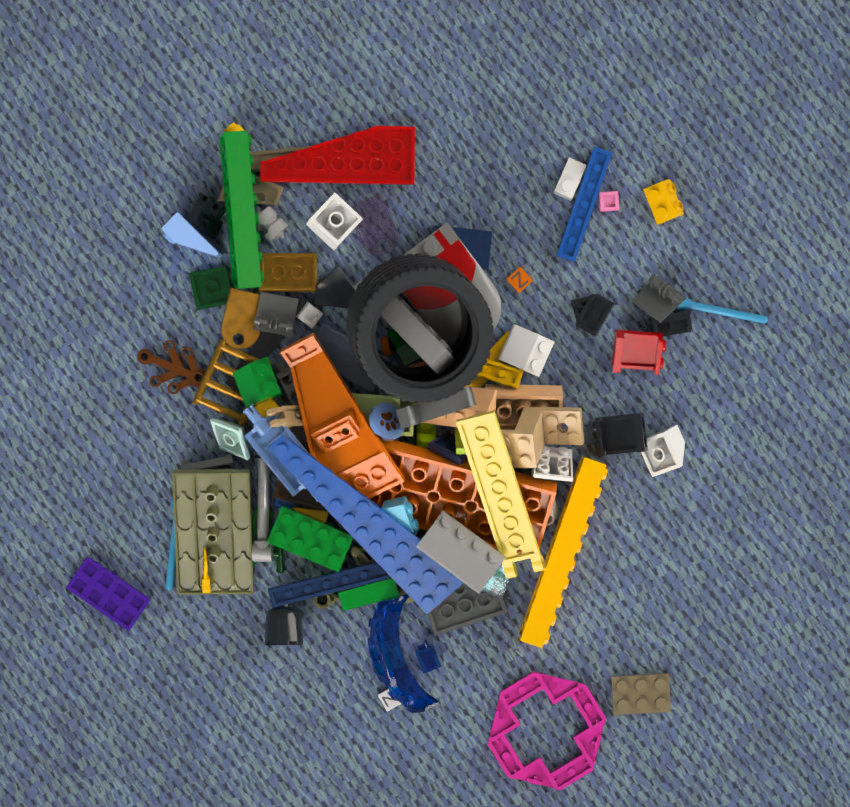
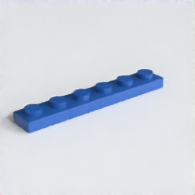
(584, 204)

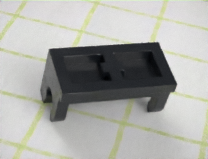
(673, 324)

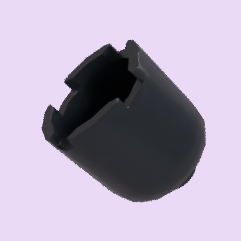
(284, 626)

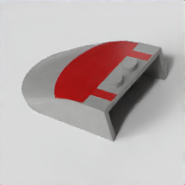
(440, 307)

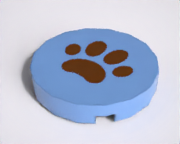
(385, 421)

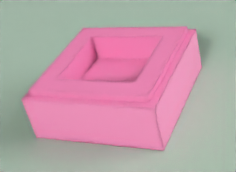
(609, 201)

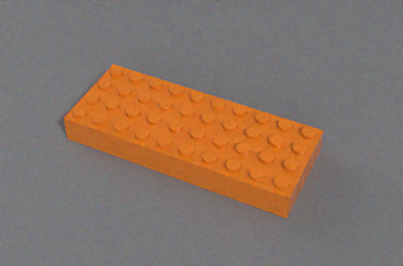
(441, 485)

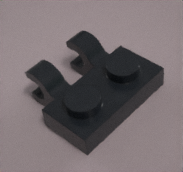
(205, 221)

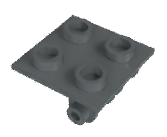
(658, 298)
(276, 314)

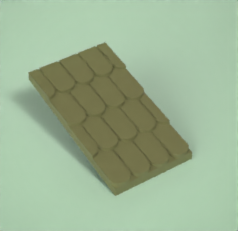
(216, 515)

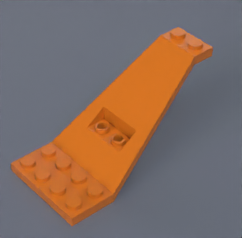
(328, 409)

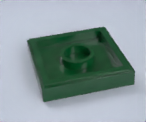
(210, 287)

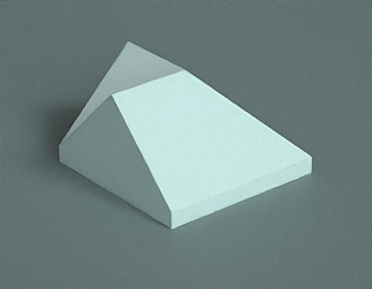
(231, 438)

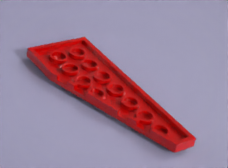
(365, 157)

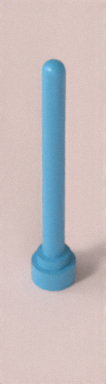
(688, 304)
(172, 557)

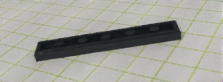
(265, 344)

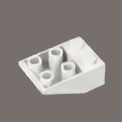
(554, 464)

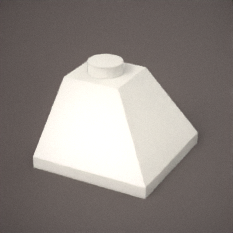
(664, 451)

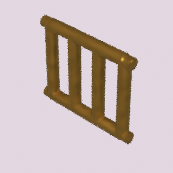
(206, 381)

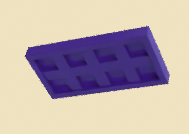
(108, 593)

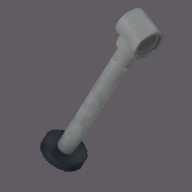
(261, 549)

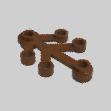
(176, 368)

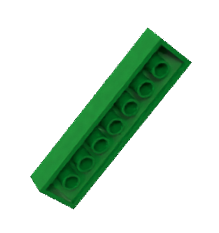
(240, 209)

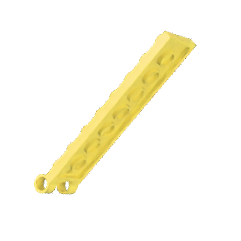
(499, 491)

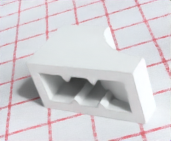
(569, 179)

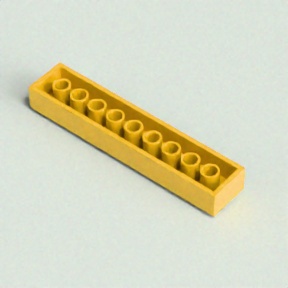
(561, 552)

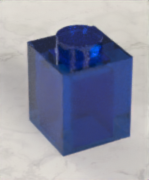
(427, 657)

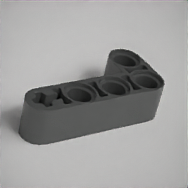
(425, 411)

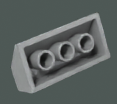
(460, 552)

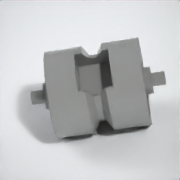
(271, 225)

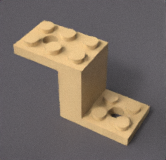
(540, 427)

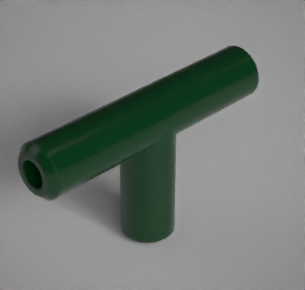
(279, 555)

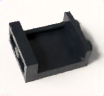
(620, 434)

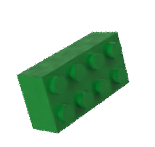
(310, 538)

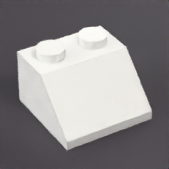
(334, 221)
(526, 350)

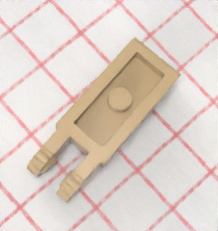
(288, 415)

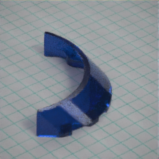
(389, 660)

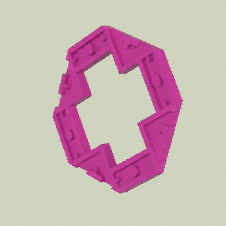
(536, 770)

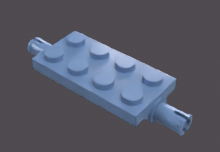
(261, 437)

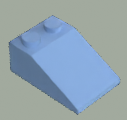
(185, 234)

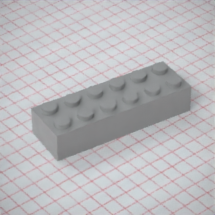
(417, 334)

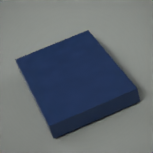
(477, 242)

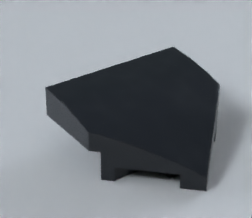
(333, 290)
(591, 312)

